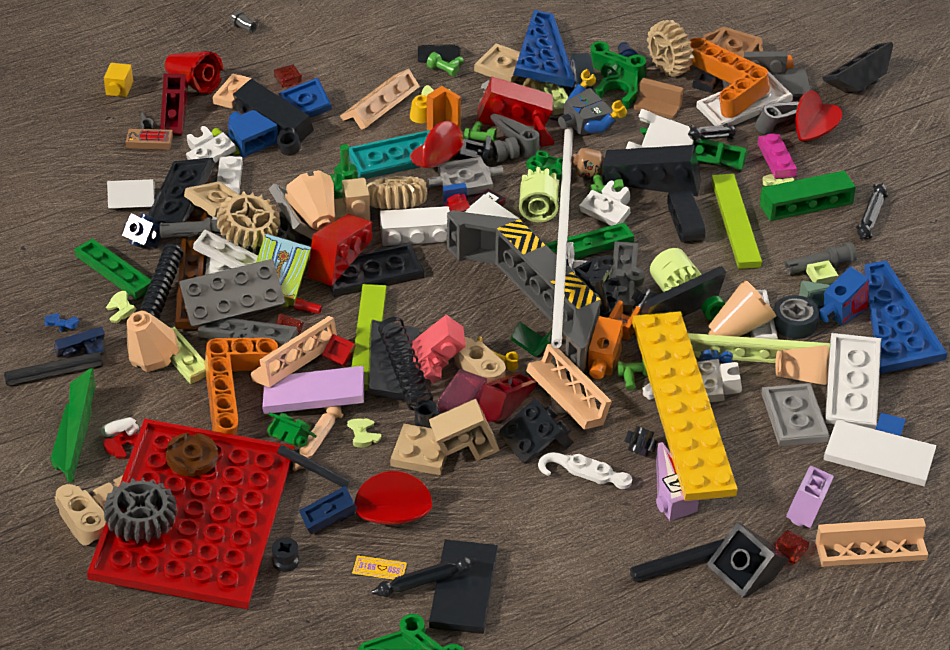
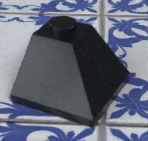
(746, 561)

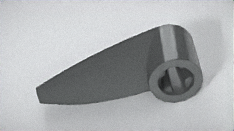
(775, 114)
(526, 137)

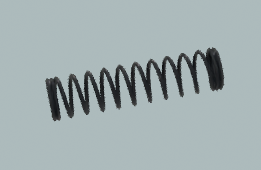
(392, 335)

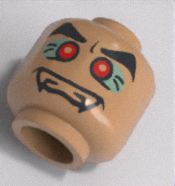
(587, 163)

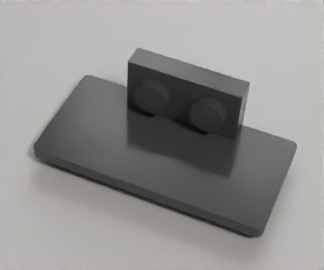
(793, 79)
(232, 293)

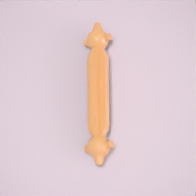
(321, 429)

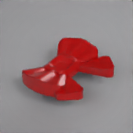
(114, 445)

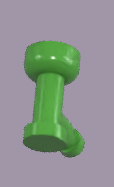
(435, 61)
(476, 134)
(598, 186)
(627, 370)

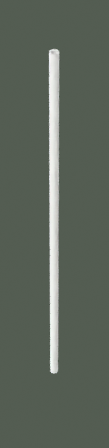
(562, 240)

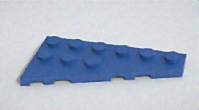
(544, 53)
(898, 322)

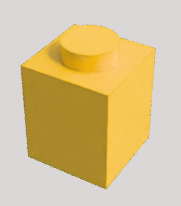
(118, 79)

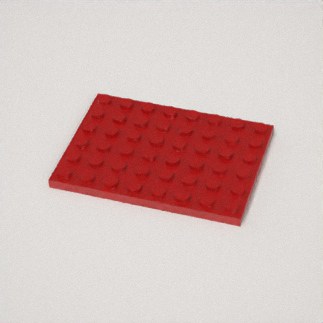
(218, 526)

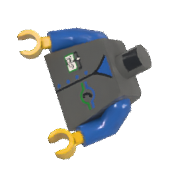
(587, 111)

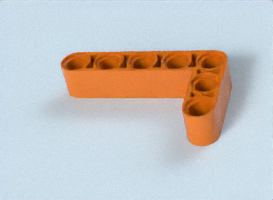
(746, 78)
(222, 358)

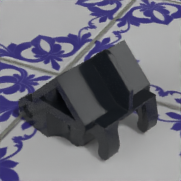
(597, 277)

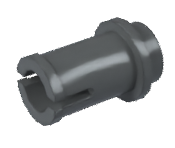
(240, 20)

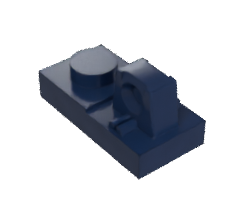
(90, 340)
(328, 509)

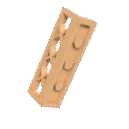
(382, 99)
(294, 353)
(569, 393)
(870, 537)

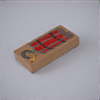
(149, 139)

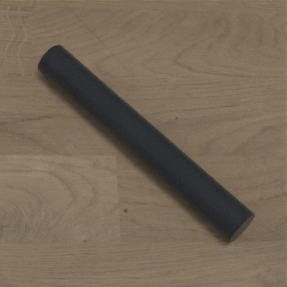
(313, 466)

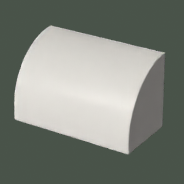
(131, 193)

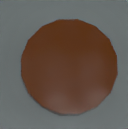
(192, 454)

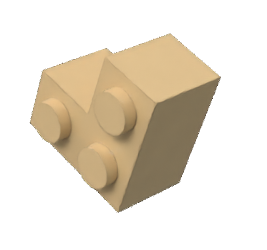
(354, 200)
(464, 428)

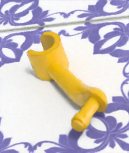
(510, 359)

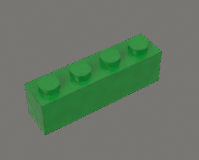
(807, 195)

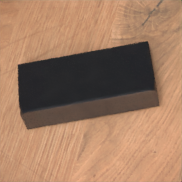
(447, 52)

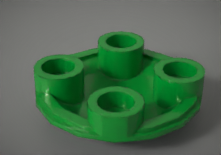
(545, 161)

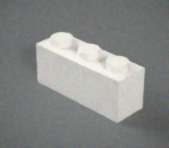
(414, 226)

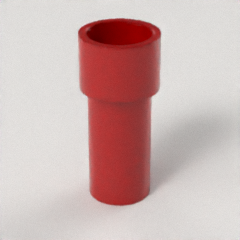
(301, 304)

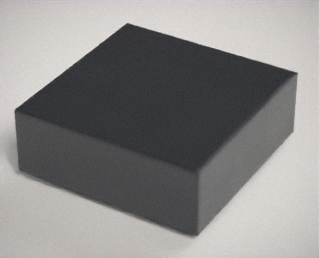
(705, 82)

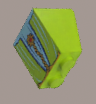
(290, 263)

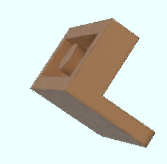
(659, 98)

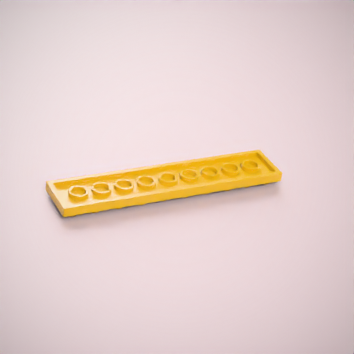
(684, 407)

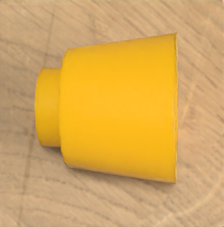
(419, 109)

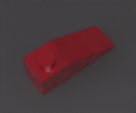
(174, 102)
(505, 395)

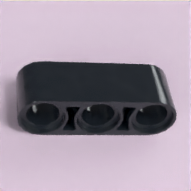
(686, 216)

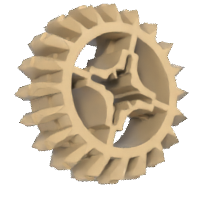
(670, 48)
(397, 192)
(247, 219)

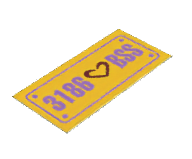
(378, 567)

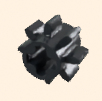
(640, 297)
(641, 441)

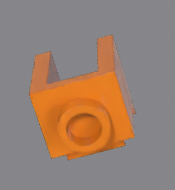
(617, 314)

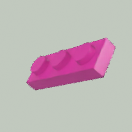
(777, 156)

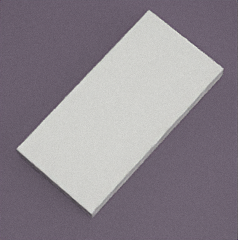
(711, 106)
(853, 380)
(880, 452)

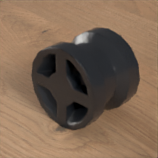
(285, 554)

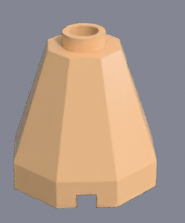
(313, 198)
(150, 342)

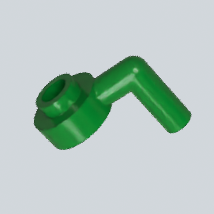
(712, 307)

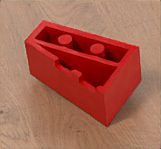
(514, 102)
(337, 247)

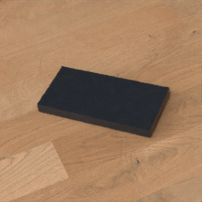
(170, 202)
(379, 267)
(687, 296)
(381, 374)
(463, 599)

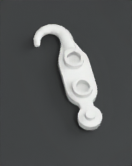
(586, 468)

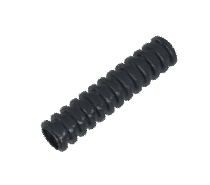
(162, 280)

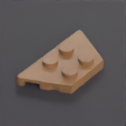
(734, 41)

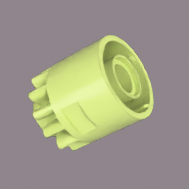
(539, 195)
(672, 269)

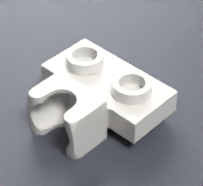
(209, 146)
(608, 206)
(720, 380)

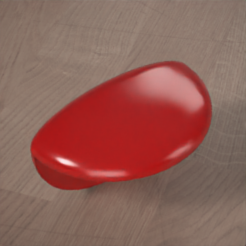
(815, 118)
(440, 145)
(393, 498)

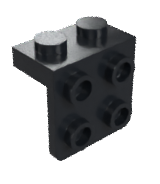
(534, 430)

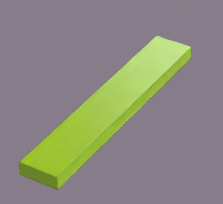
(736, 221)
(371, 308)

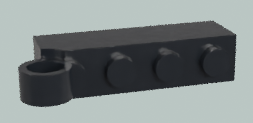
(291, 122)

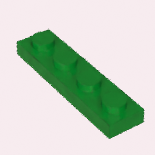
(597, 240)
(113, 268)

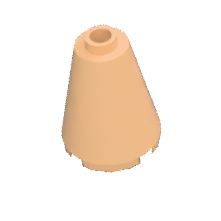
(741, 313)

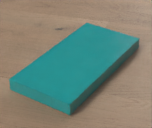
(386, 155)

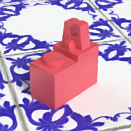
(438, 346)

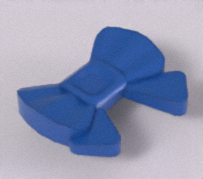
(53, 320)
(726, 357)

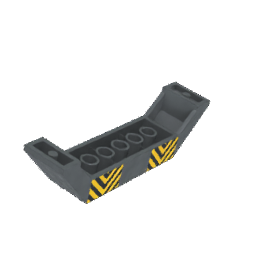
(532, 269)

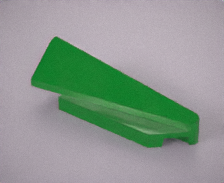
(718, 152)
(74, 425)

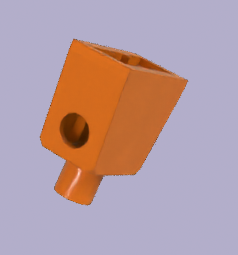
(601, 356)

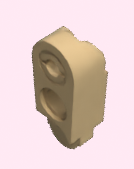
(480, 361)
(80, 513)

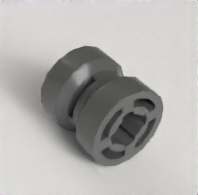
(505, 149)

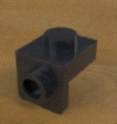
(475, 149)

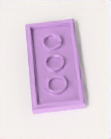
(315, 390)

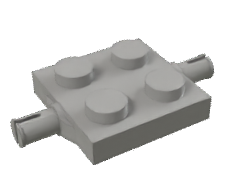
(471, 171)

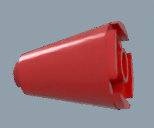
(200, 68)

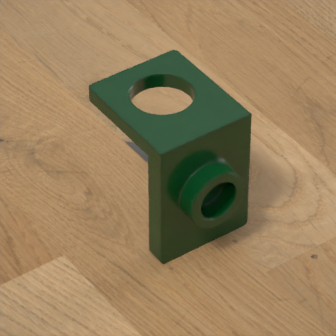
(530, 340)

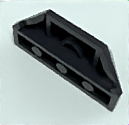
(862, 69)

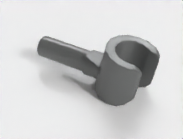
(146, 122)

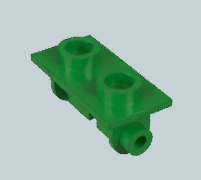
(287, 430)

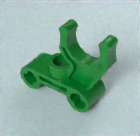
(618, 71)
(410, 637)

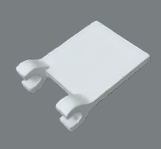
(662, 132)

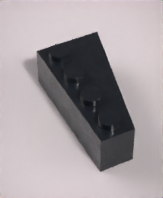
(655, 168)

